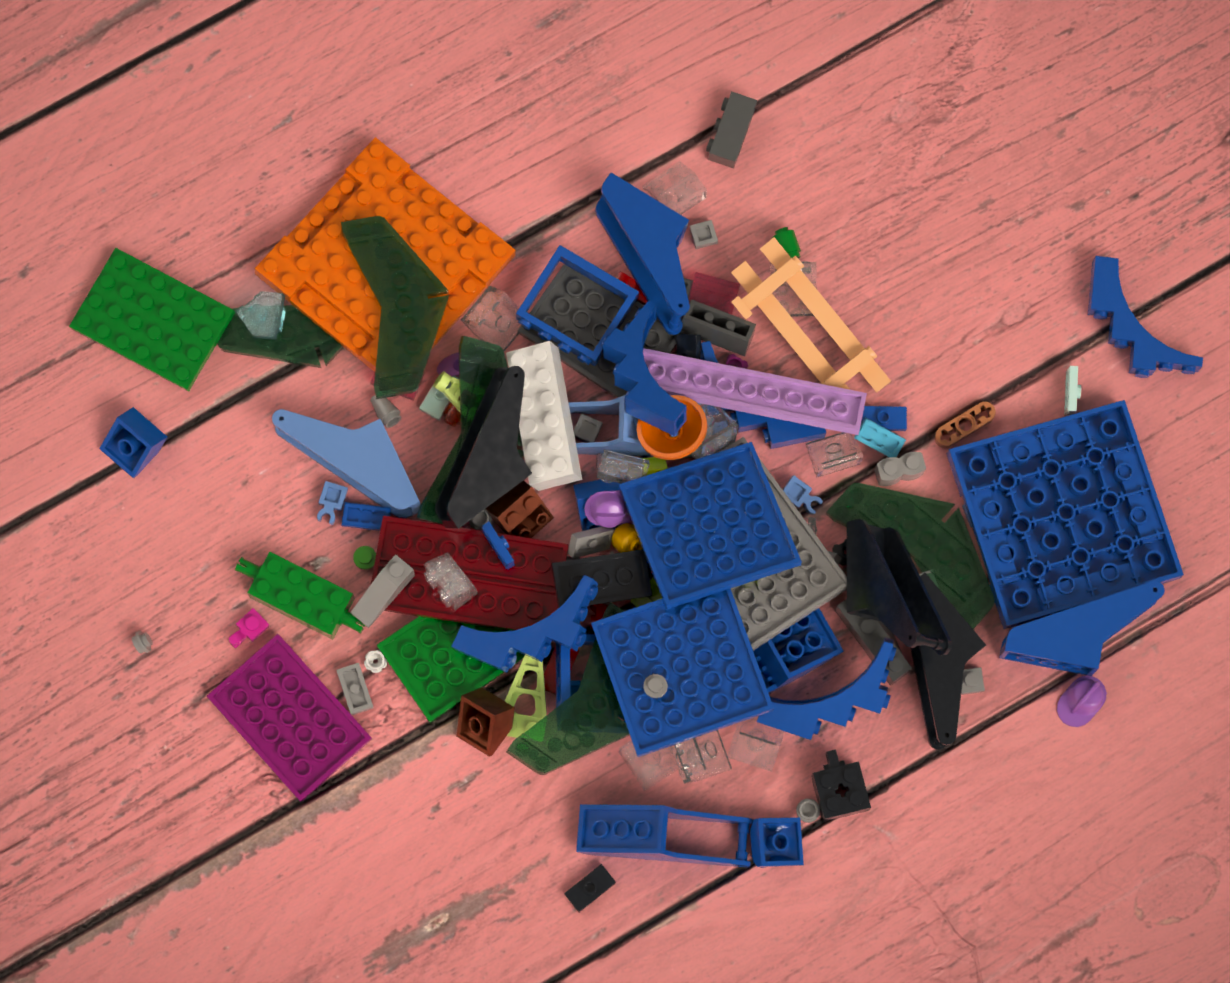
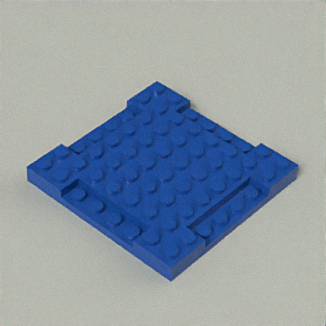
(1064, 513)

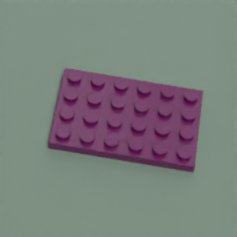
(289, 717)

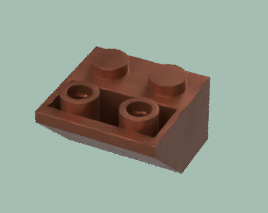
(520, 511)

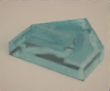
(264, 315)

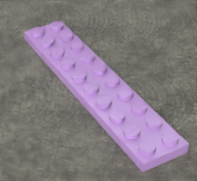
(757, 392)

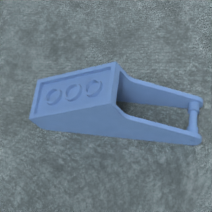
(627, 440)
(357, 456)

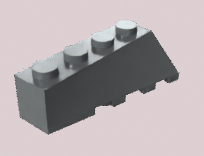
(870, 637)

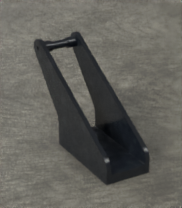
(489, 456)
(889, 588)
(941, 676)

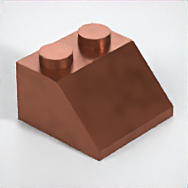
(484, 720)

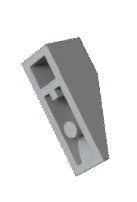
(383, 591)

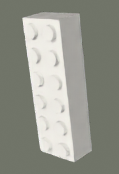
(546, 418)

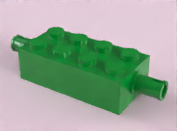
(300, 595)

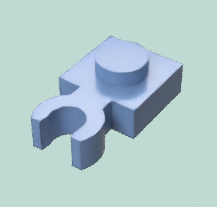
(799, 492)
(332, 499)

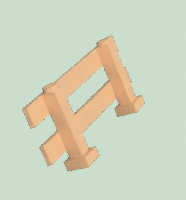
(790, 271)

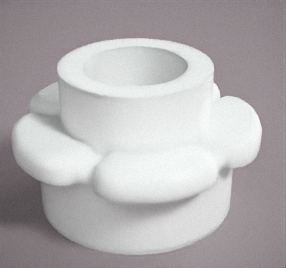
(370, 665)

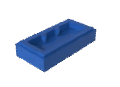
(887, 416)
(364, 516)
(499, 545)

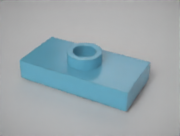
(880, 438)

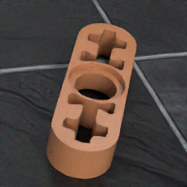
(946, 428)

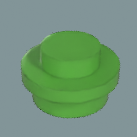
(364, 557)

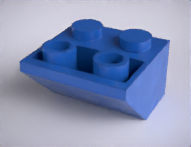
(583, 492)

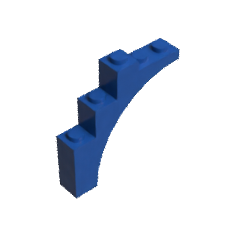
(1146, 351)
(644, 395)
(777, 431)
(534, 641)
(802, 716)

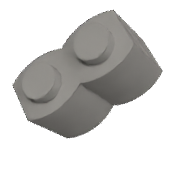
(906, 468)

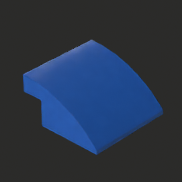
(797, 651)

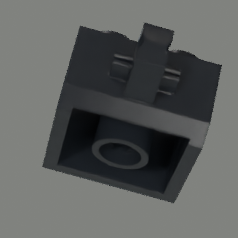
(847, 777)

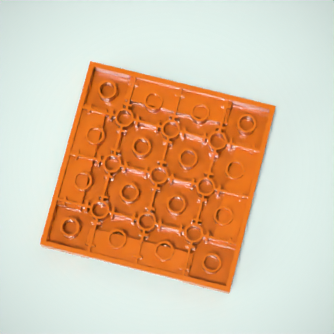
(324, 278)

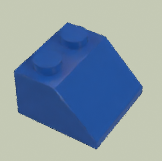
(133, 442)

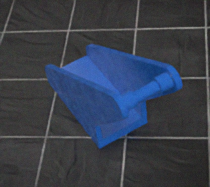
(647, 241)
(1075, 636)
(642, 833)

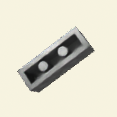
(731, 129)
(719, 327)

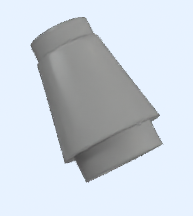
(386, 411)

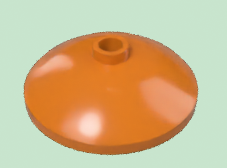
(689, 436)

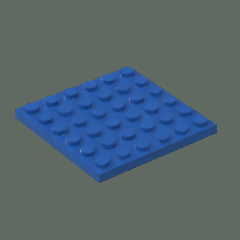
(709, 525)
(702, 657)

